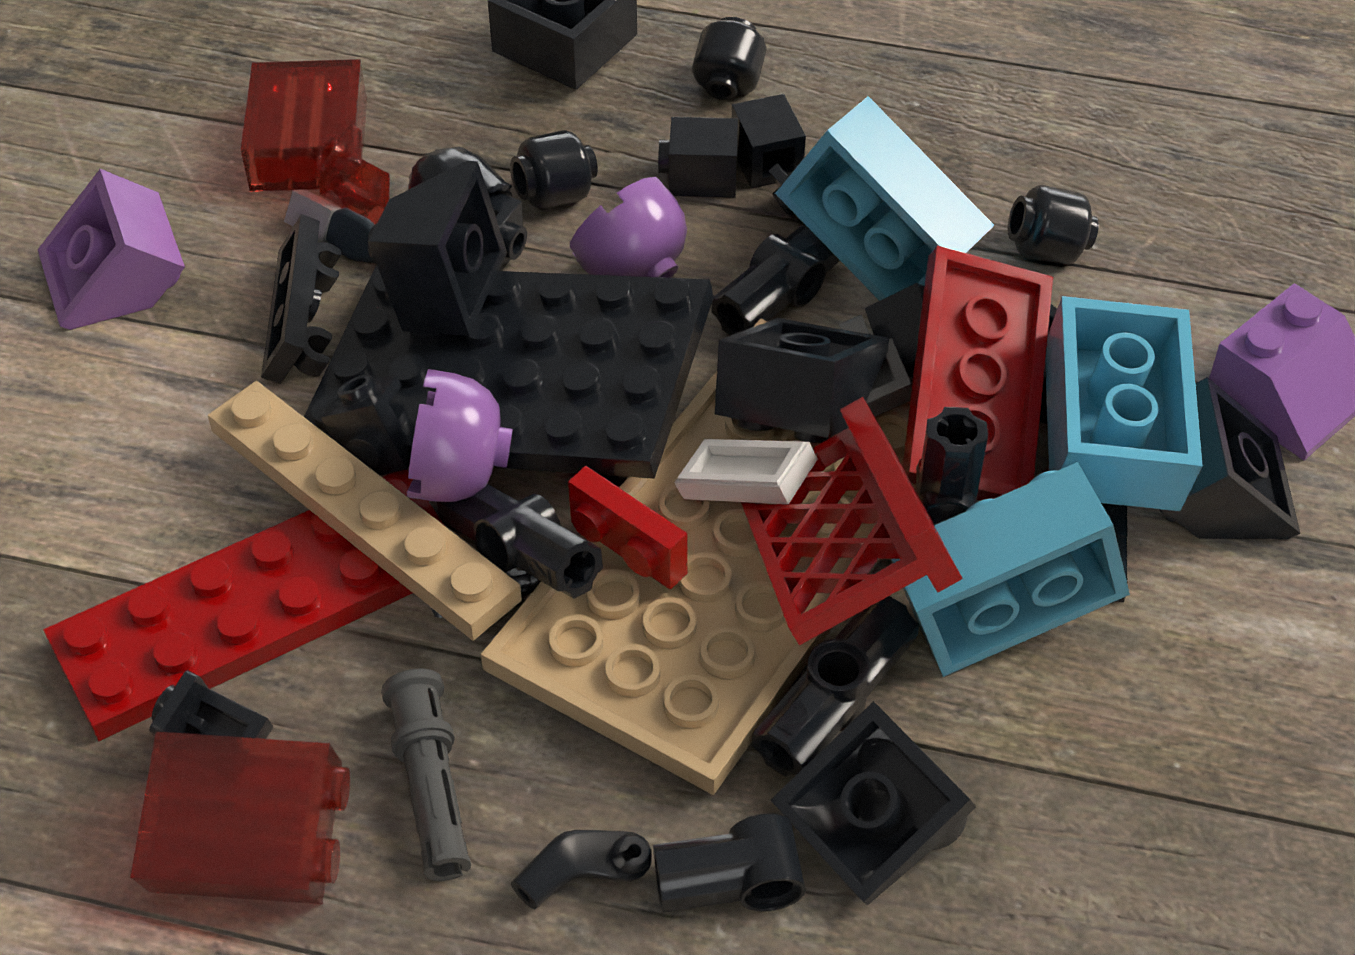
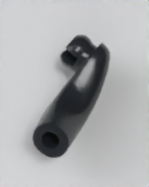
(582, 855)

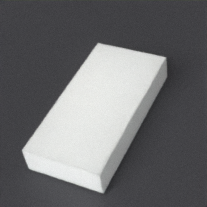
(746, 471)

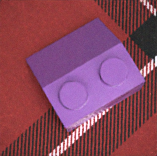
(110, 253)
(1292, 369)

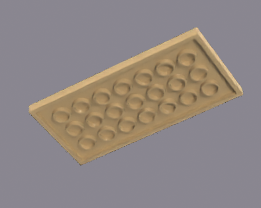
(681, 667)

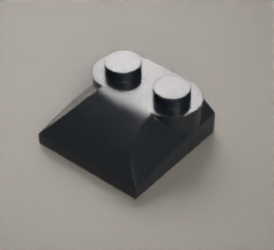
(874, 804)

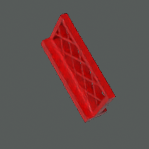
(882, 499)

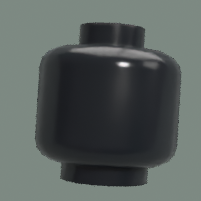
(730, 57)
(553, 170)
(1052, 225)

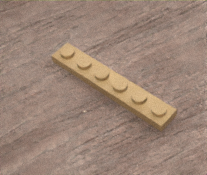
(366, 510)

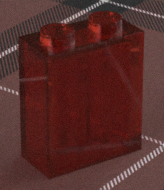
(292, 116)
(240, 818)

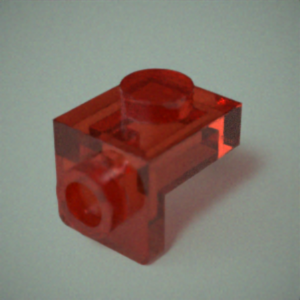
(350, 179)

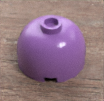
(635, 237)
(456, 439)

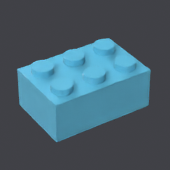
(880, 201)
(1124, 400)
(1024, 569)

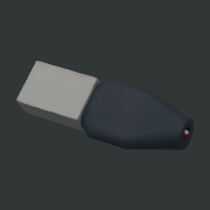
(337, 225)

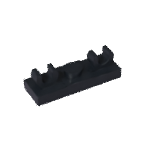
(300, 276)

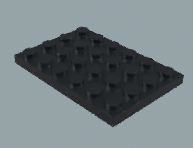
(574, 360)

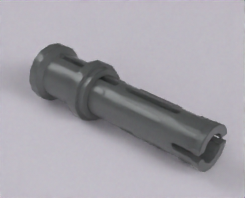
(423, 746)

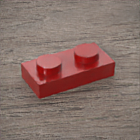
(628, 528)

